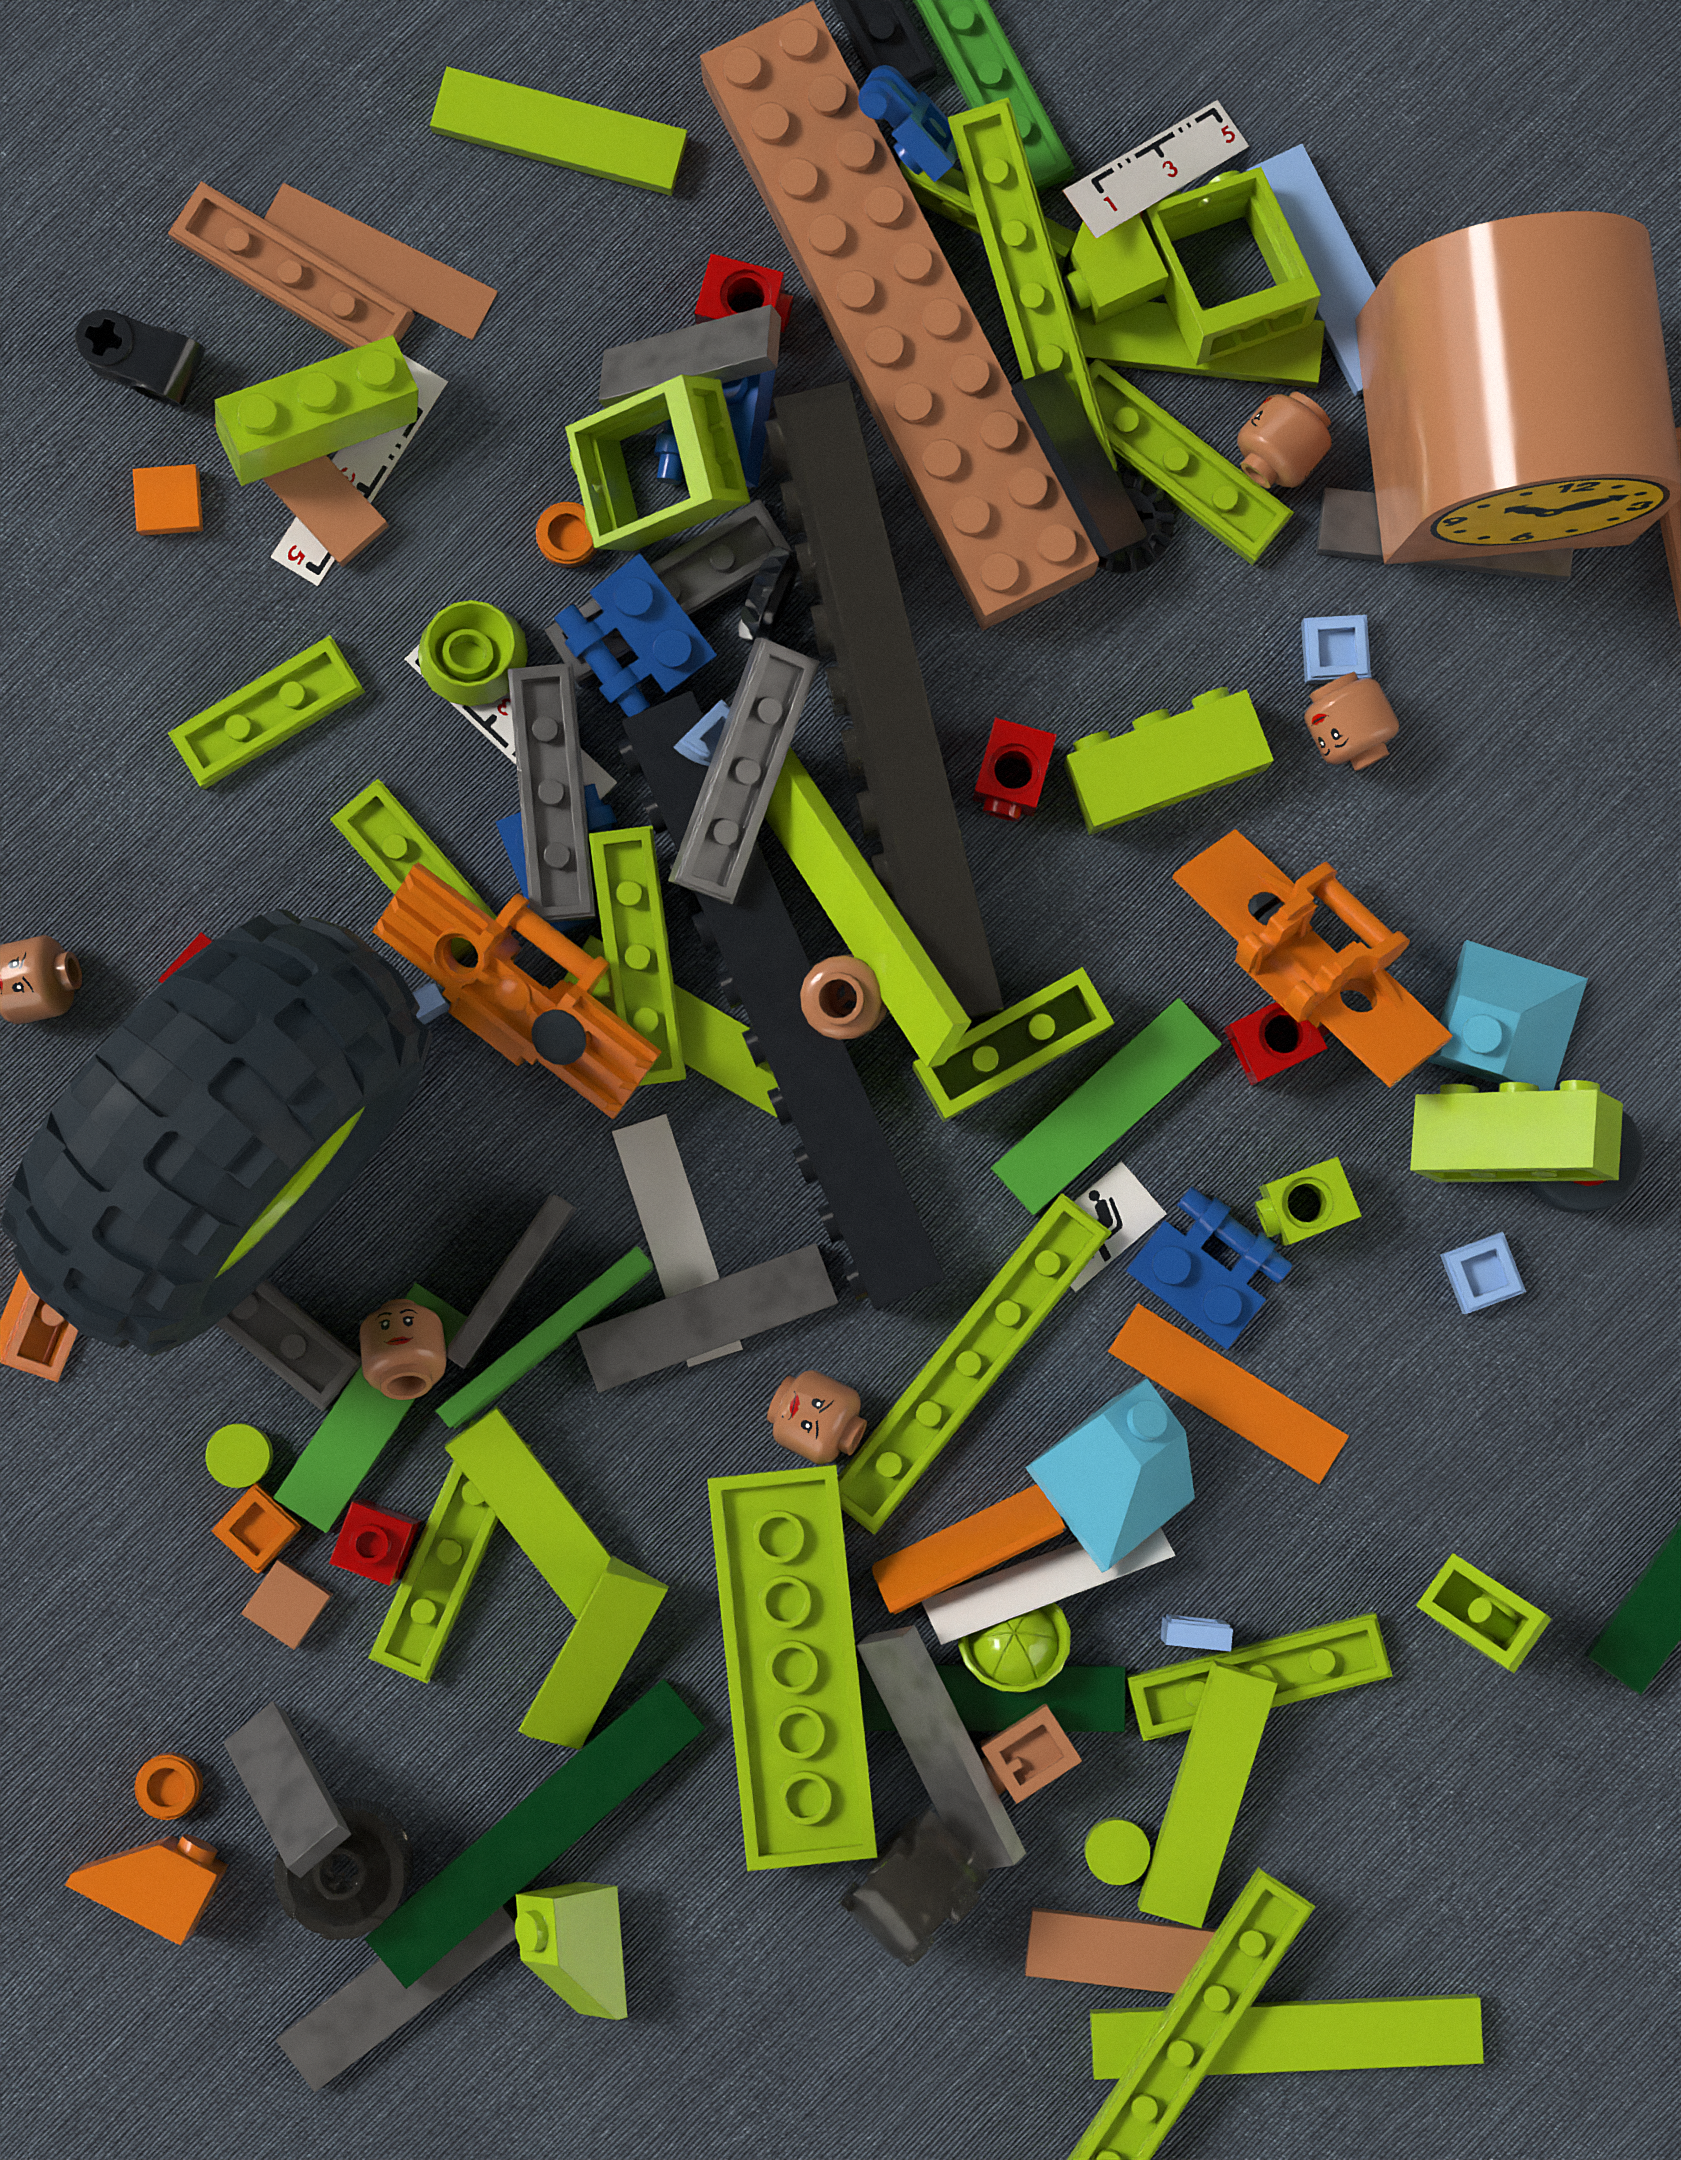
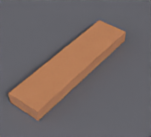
(287, 271)

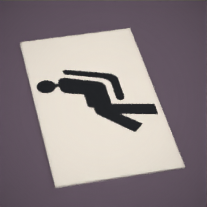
(1121, 1207)

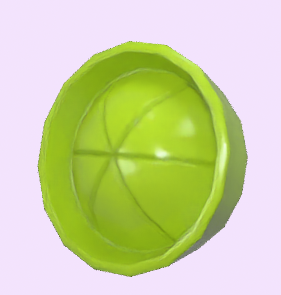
(456, 648)
(1019, 1651)

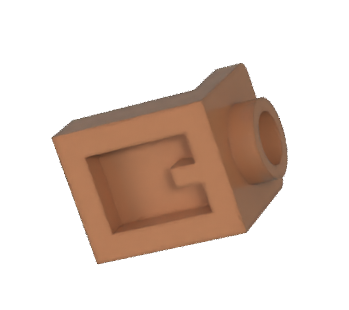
(1028, 1754)

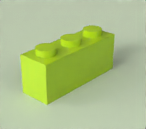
(316, 410)
(1167, 759)
(1015, 1044)
(1517, 1133)

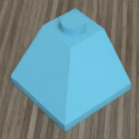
(1508, 1017)
(1118, 1474)

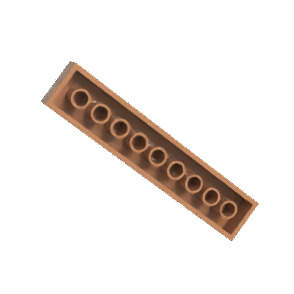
(898, 316)

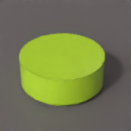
(239, 1455)
(1117, 1851)

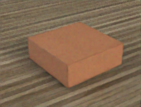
(287, 1603)

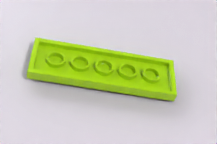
(792, 1667)

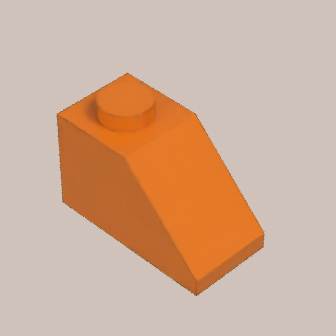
(155, 1884)

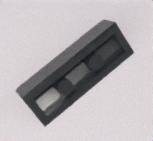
(1079, 462)

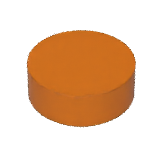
(564, 535)
(168, 1785)

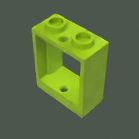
(1252, 317)
(705, 450)

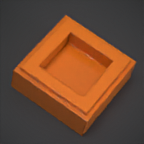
(167, 499)
(257, 1528)

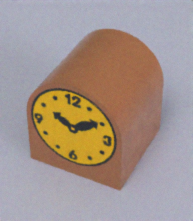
(1519, 390)

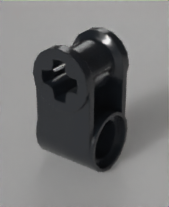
(149, 359)

